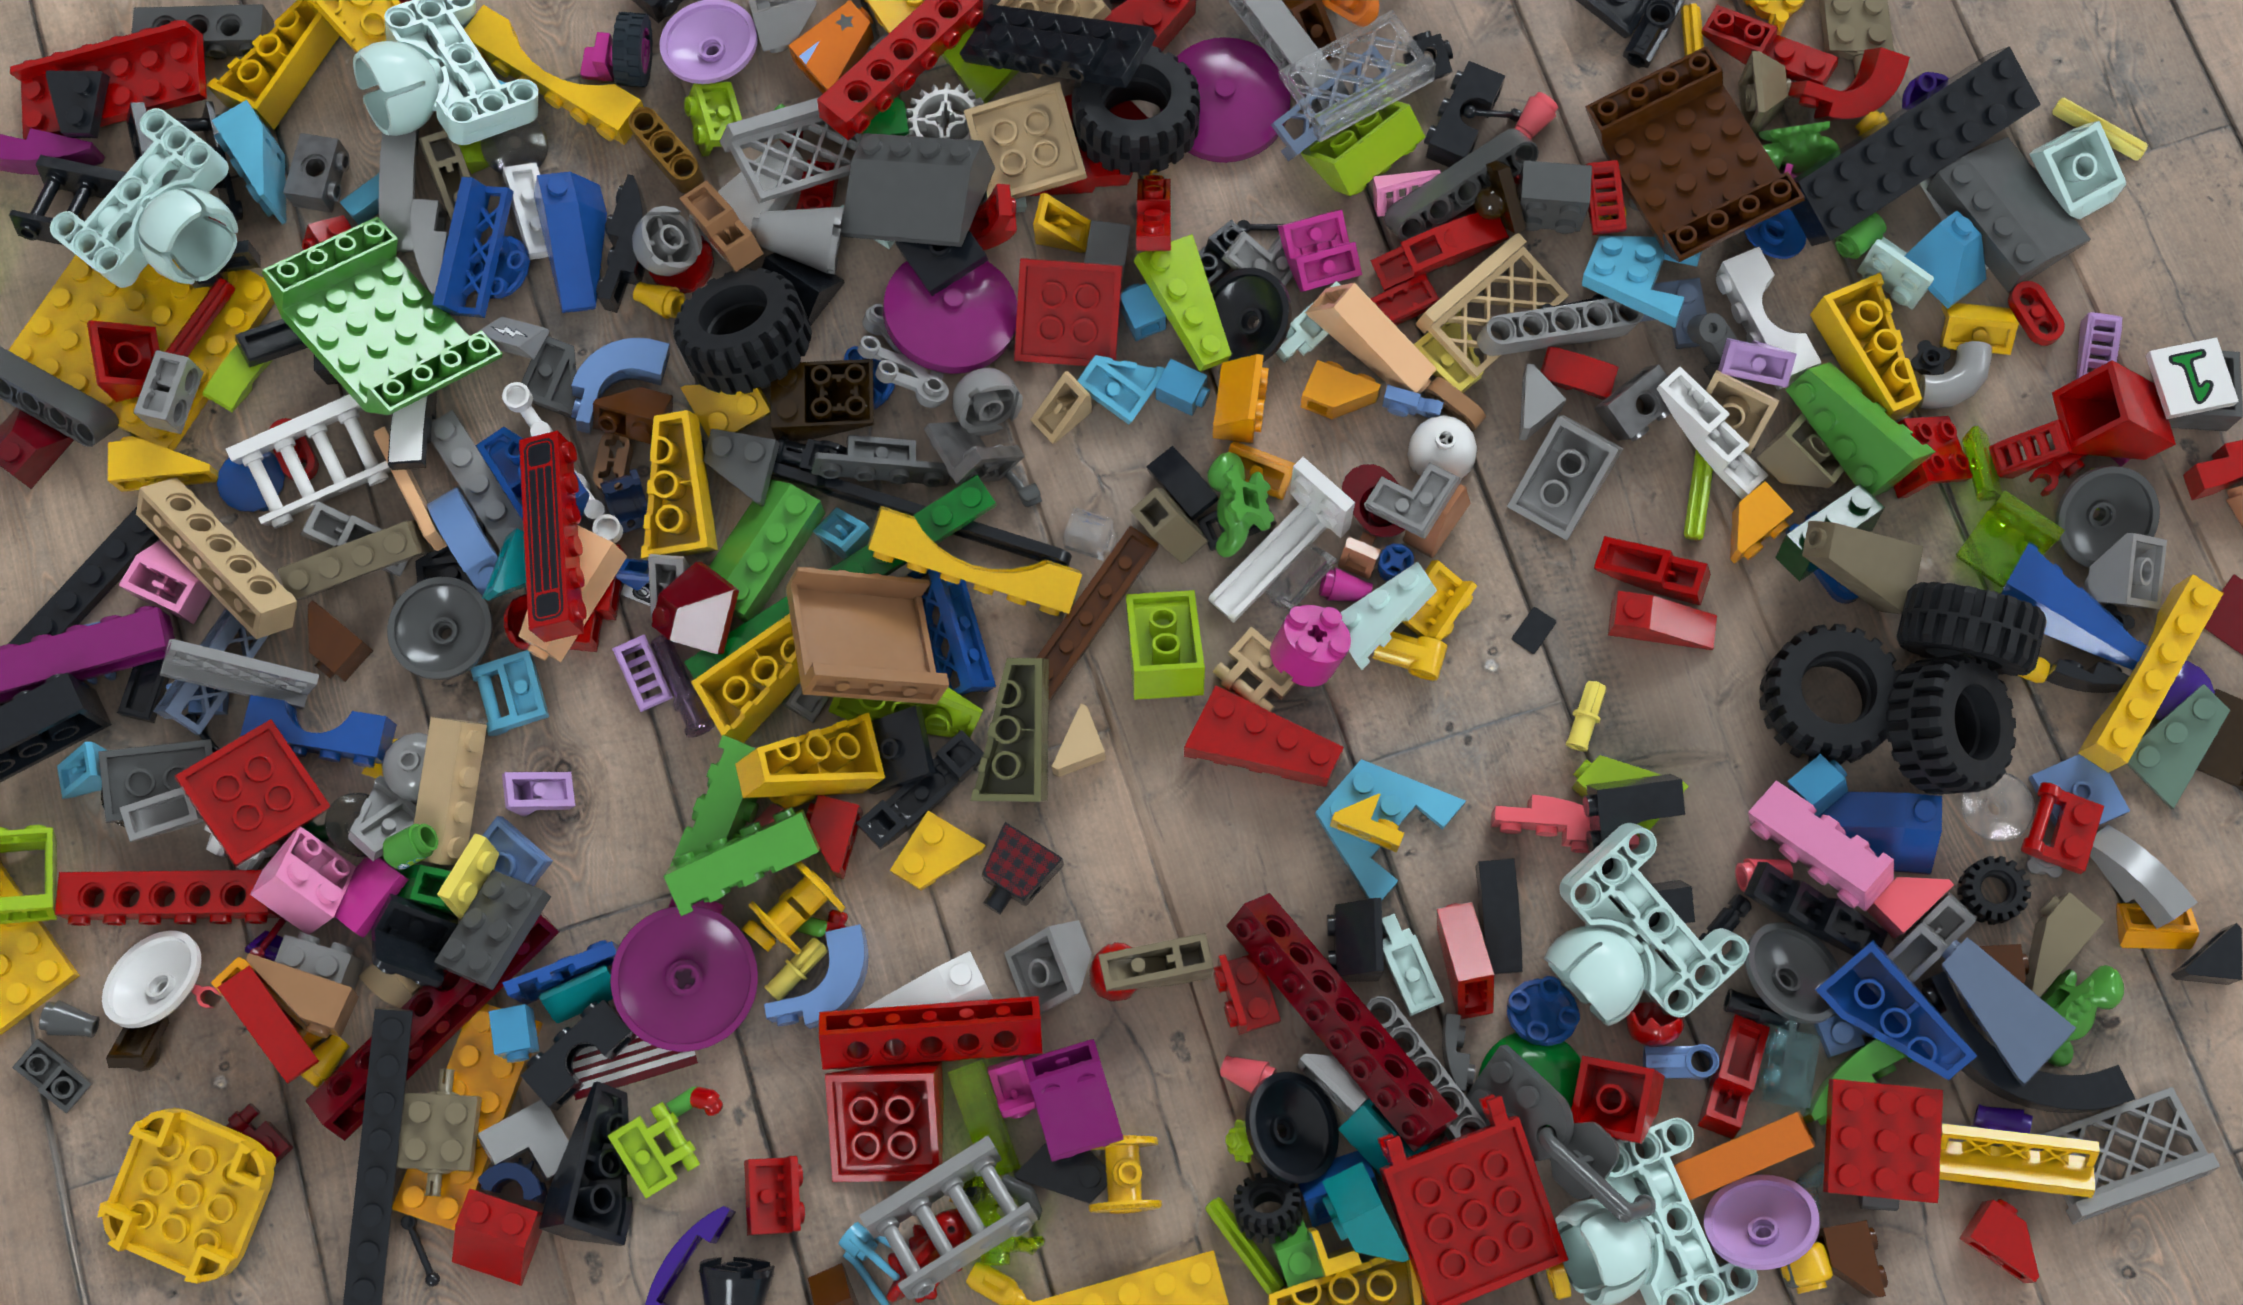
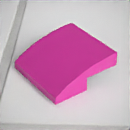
(1319, 250)
(368, 893)

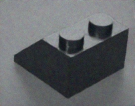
(1357, 940)

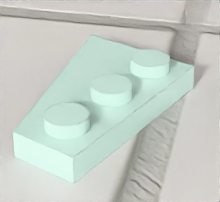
(1383, 610)

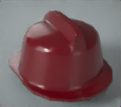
(1358, 486)

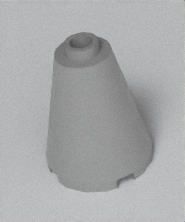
(802, 235)

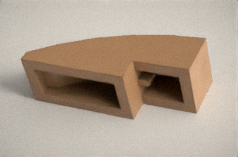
(721, 225)

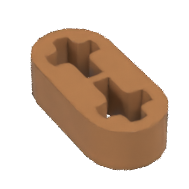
(1455, 403)
(605, 459)

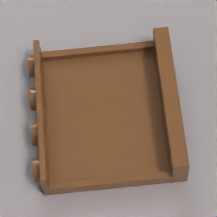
(862, 636)

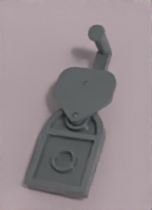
(1578, 1152)

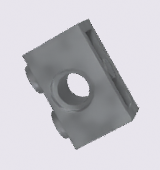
(311, 156)
(1620, 408)

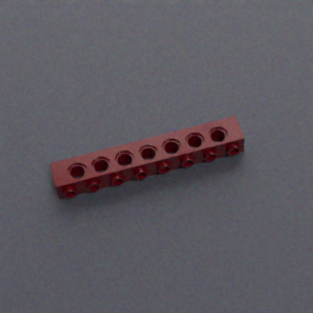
(435, 1020)
(1342, 1021)

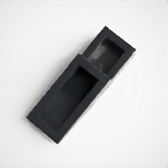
(1500, 914)

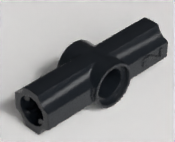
(1650, 33)

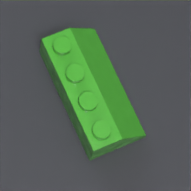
(766, 545)

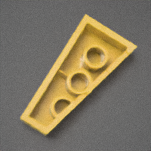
(278, 63)
(1867, 345)
(678, 491)

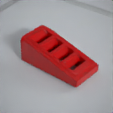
(1606, 176)
(2008, 456)

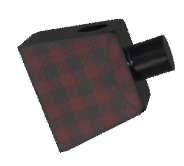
(1017, 869)

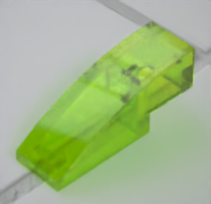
(983, 1113)

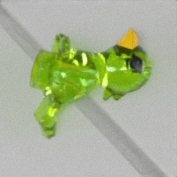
(987, 1208)

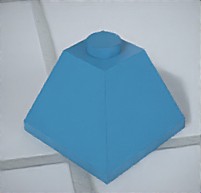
(1953, 257)

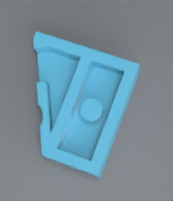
(1120, 385)

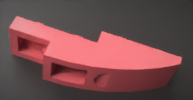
(1548, 817)

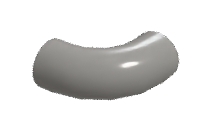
(1961, 381)

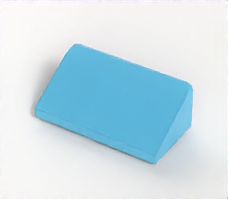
(364, 201)

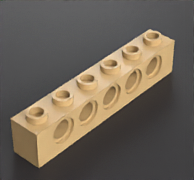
(216, 557)

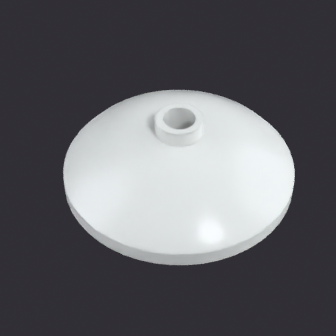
(151, 979)

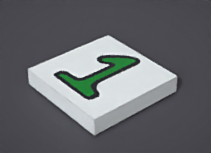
(2191, 378)

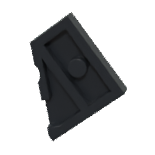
(78, 101)
(1077, 1176)

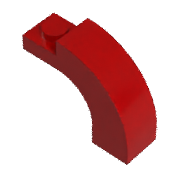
(1873, 86)
(995, 218)

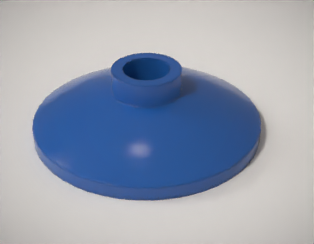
(1778, 235)

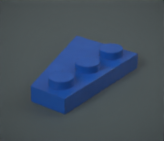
(530, 985)

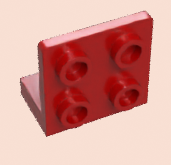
(1943, 466)
(1248, 994)

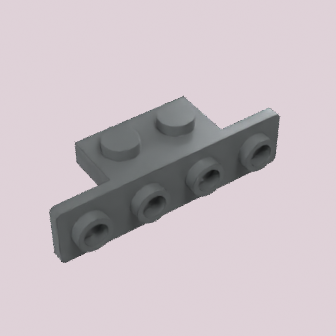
(880, 459)

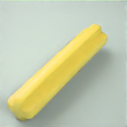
(2118, 138)

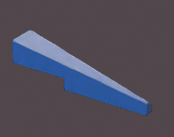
(2071, 611)

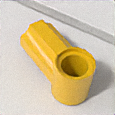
(1419, 655)

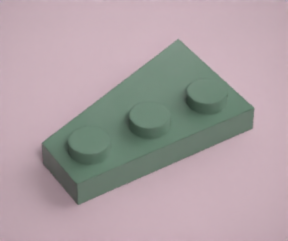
(2178, 743)

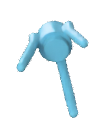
(860, 1244)

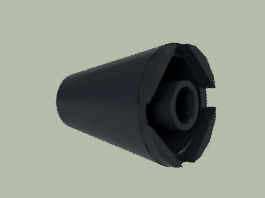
(735, 1282)

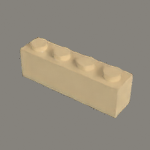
(450, 784)

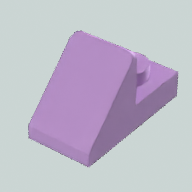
(1757, 362)
(537, 791)

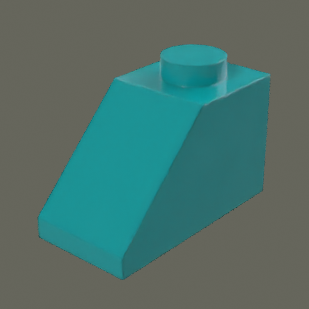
(510, 568)

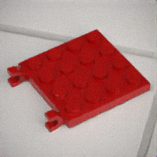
(1472, 1210)

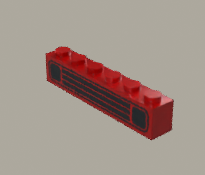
(551, 536)

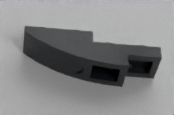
(621, 260)

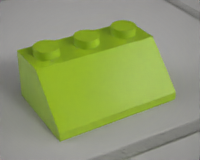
(1365, 148)

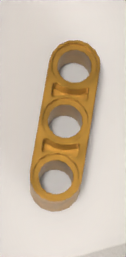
(662, 137)

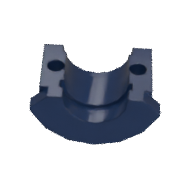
(627, 502)
(499, 1175)

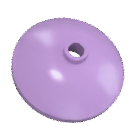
(708, 41)
(1758, 1209)

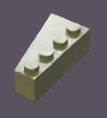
(1017, 739)

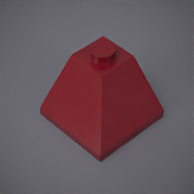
(29, 447)
(696, 609)

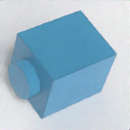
(1142, 311)
(1182, 387)
(1820, 783)
(514, 1033)

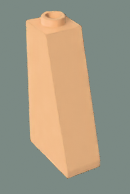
(1371, 337)
(599, 564)

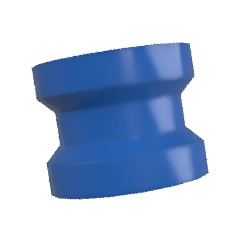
(1394, 556)

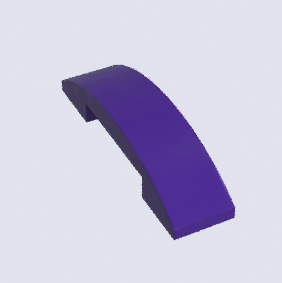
(708, 1228)

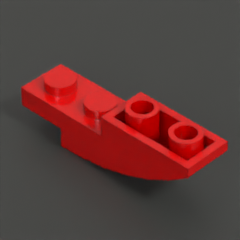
(1742, 34)
(1153, 214)
(1438, 247)

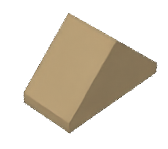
(1062, 408)
(1081, 745)

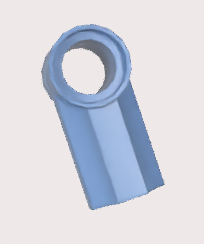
(1676, 1063)

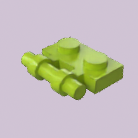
(644, 1156)

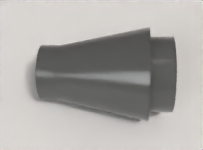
(66, 1020)

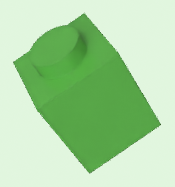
(1297, 1257)

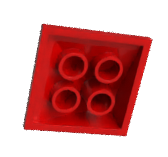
(885, 1122)

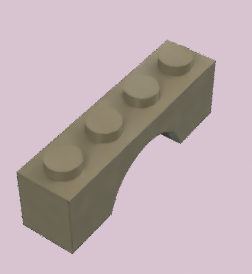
(354, 559)

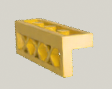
(2015, 1164)

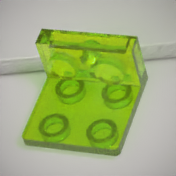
(2003, 536)

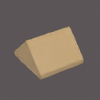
(1747, 406)

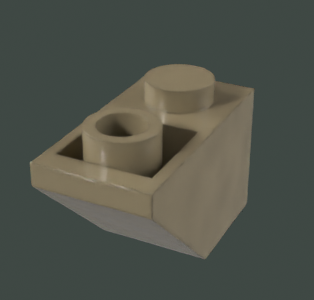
(1169, 524)

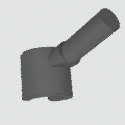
(1029, 495)

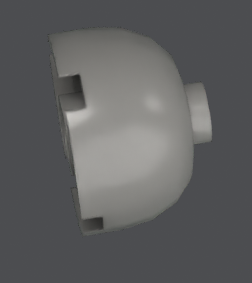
(666, 241)
(985, 400)
(404, 765)

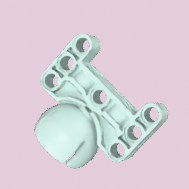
(436, 67)
(158, 212)
(1615, 951)
(1647, 1250)

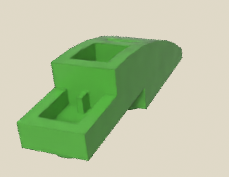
(1869, 1059)

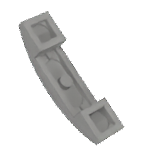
(397, 185)

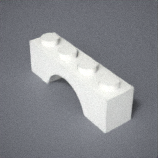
(1744, 282)

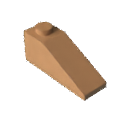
(315, 1000)

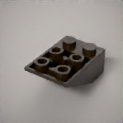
(823, 399)

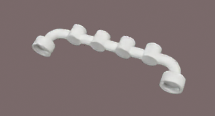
(519, 399)

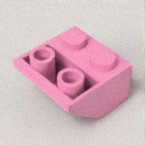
(165, 583)
(304, 881)

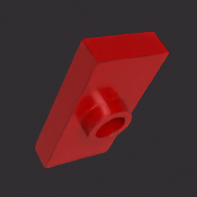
(1407, 299)

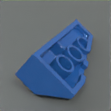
(574, 233)
(503, 459)
(1893, 823)
(1888, 1006)

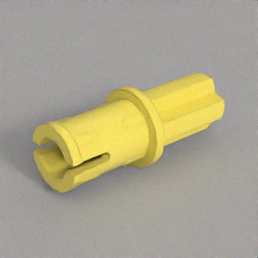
(1586, 716)
(796, 969)

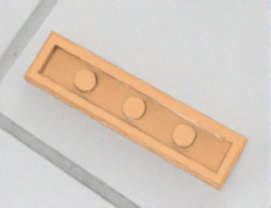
(412, 495)

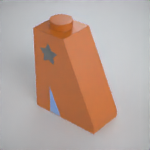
(833, 45)

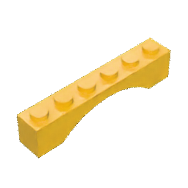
(599, 105)
(1042, 583)
(2134, 707)

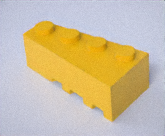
(750, 681)
(816, 763)
(1371, 1283)

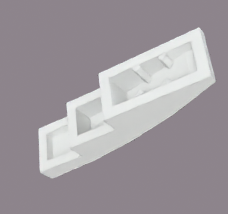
(1713, 438)

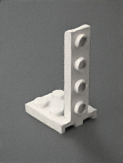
(1320, 508)

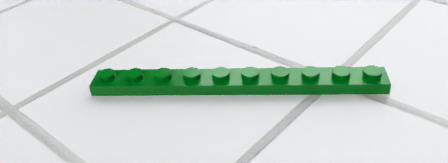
(937, 521)

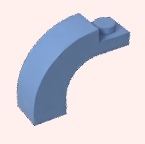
(617, 361)
(464, 537)
(838, 989)

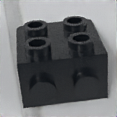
(410, 939)

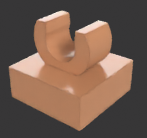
(1360, 555)

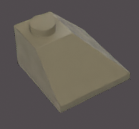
(1762, 90)
(1800, 456)

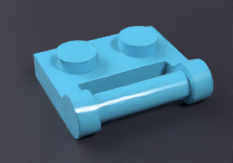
(520, 688)

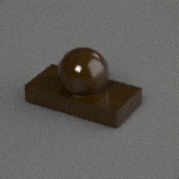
(1501, 198)
(137, 1047)

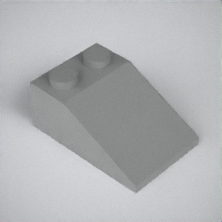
(1564, 476)

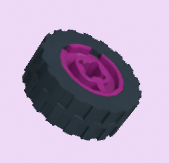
(632, 49)

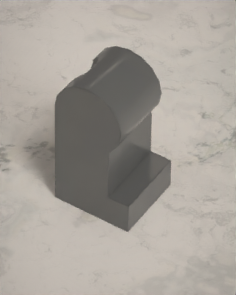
(1711, 334)

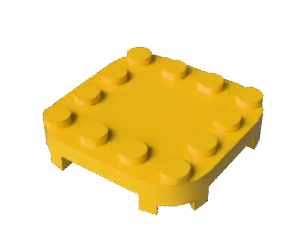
(188, 1194)

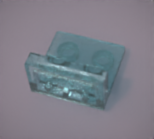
(1790, 1066)

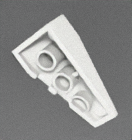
(950, 982)

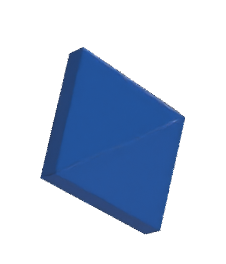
(634, 573)

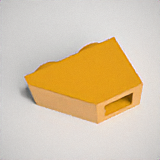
(1336, 391)
(1755, 519)

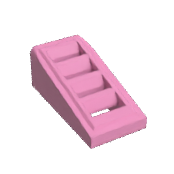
(1393, 184)

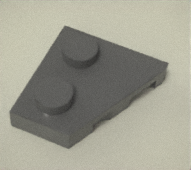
(551, 377)
(743, 461)

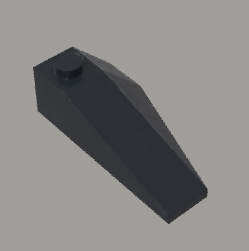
(590, 1186)

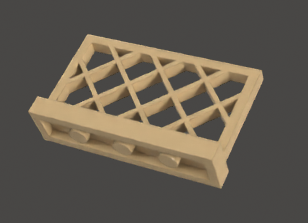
(1481, 280)

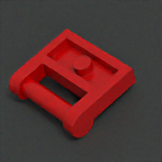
(2073, 831)

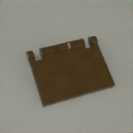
(2225, 753)

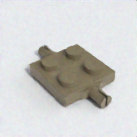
(1855, 27)
(439, 1132)

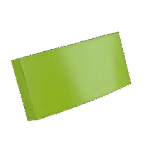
(233, 380)

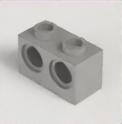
(168, 392)

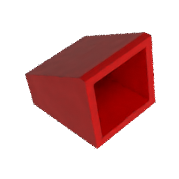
(2113, 414)

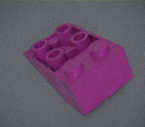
(1073, 1100)

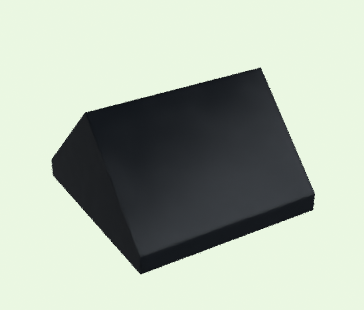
(812, 286)

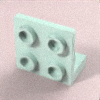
(1901, 277)

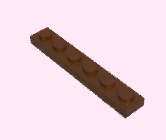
(1096, 605)

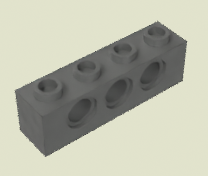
(216, 22)

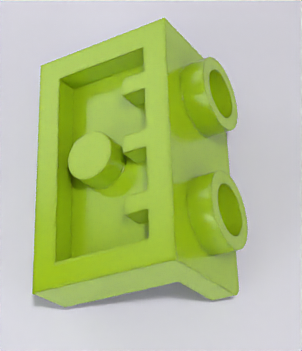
(710, 111)

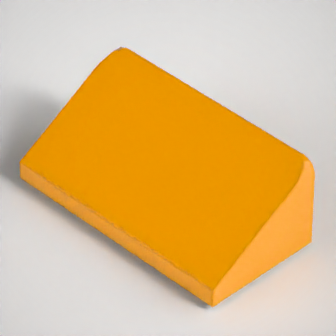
(1273, 468)
(2138, 931)

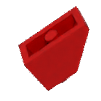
(835, 830)
(2002, 1239)

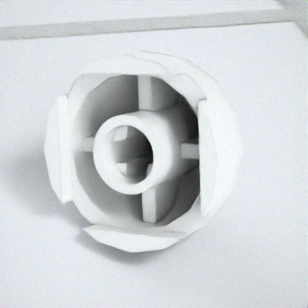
(1444, 443)

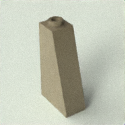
(1865, 562)

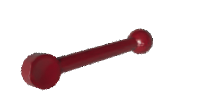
(259, 951)

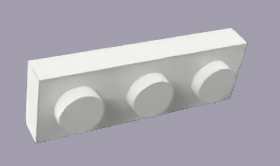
(522, 181)

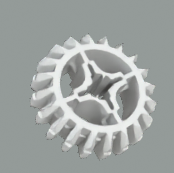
(925, 123)

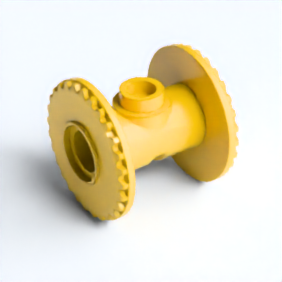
(797, 906)
(1125, 1177)

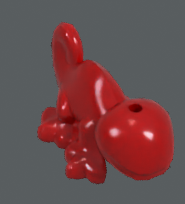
(925, 1251)

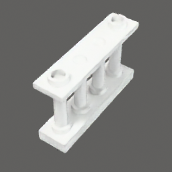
(282, 440)

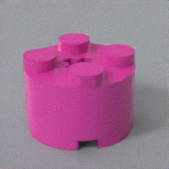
(1310, 644)

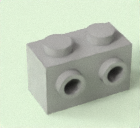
(329, 963)

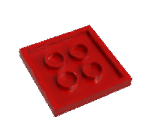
(1067, 311)
(252, 792)
(1883, 1141)

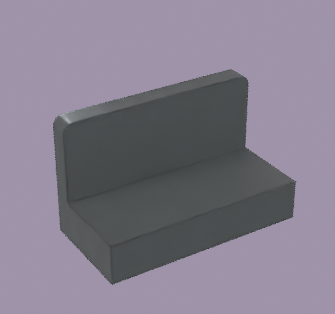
(1107, 243)

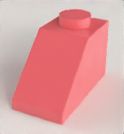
(1906, 902)

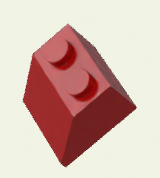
(1617, 1097)
(496, 1236)

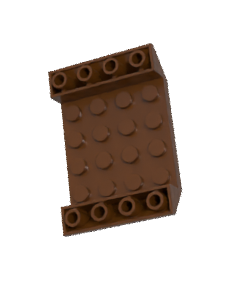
(1690, 156)

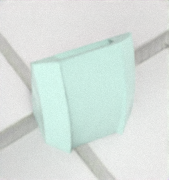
(2080, 169)

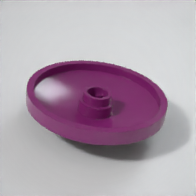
(1237, 98)
(957, 327)
(684, 979)

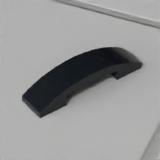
(912, 801)

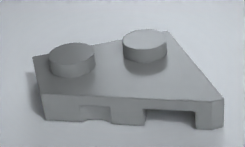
(380, 818)

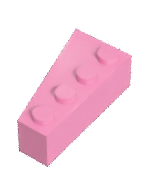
(1821, 846)

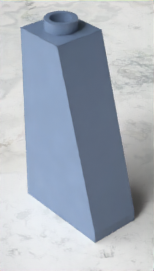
(2009, 1013)

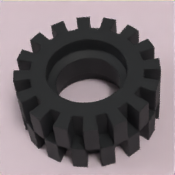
(2009, 875)
(1267, 1224)

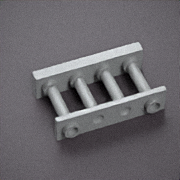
(917, 1200)

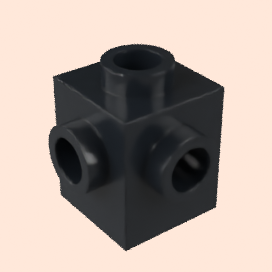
(1438, 50)

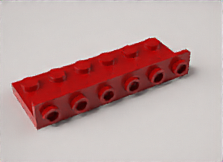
(150, 66)

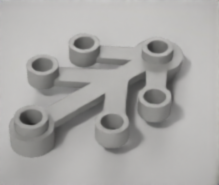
(929, 388)

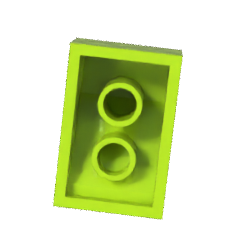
(1165, 645)

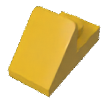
(1357, 822)

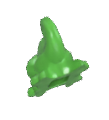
(1799, 145)
(1239, 502)
(2080, 1003)

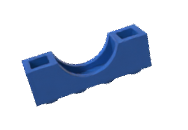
(359, 737)

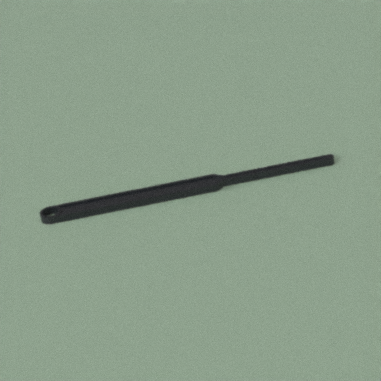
(873, 499)

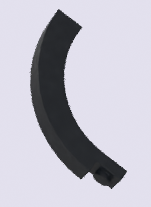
(2044, 1090)

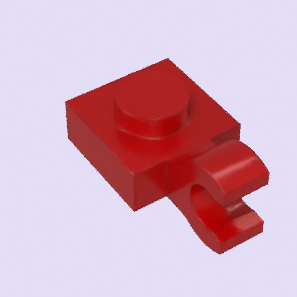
(2065, 465)

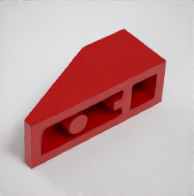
(1660, 621)

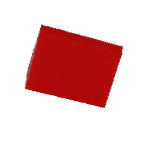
(121, 356)

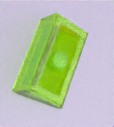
(1984, 474)

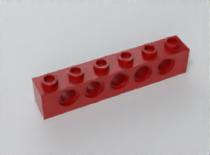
(884, 62)
(79, 889)
(930, 1032)

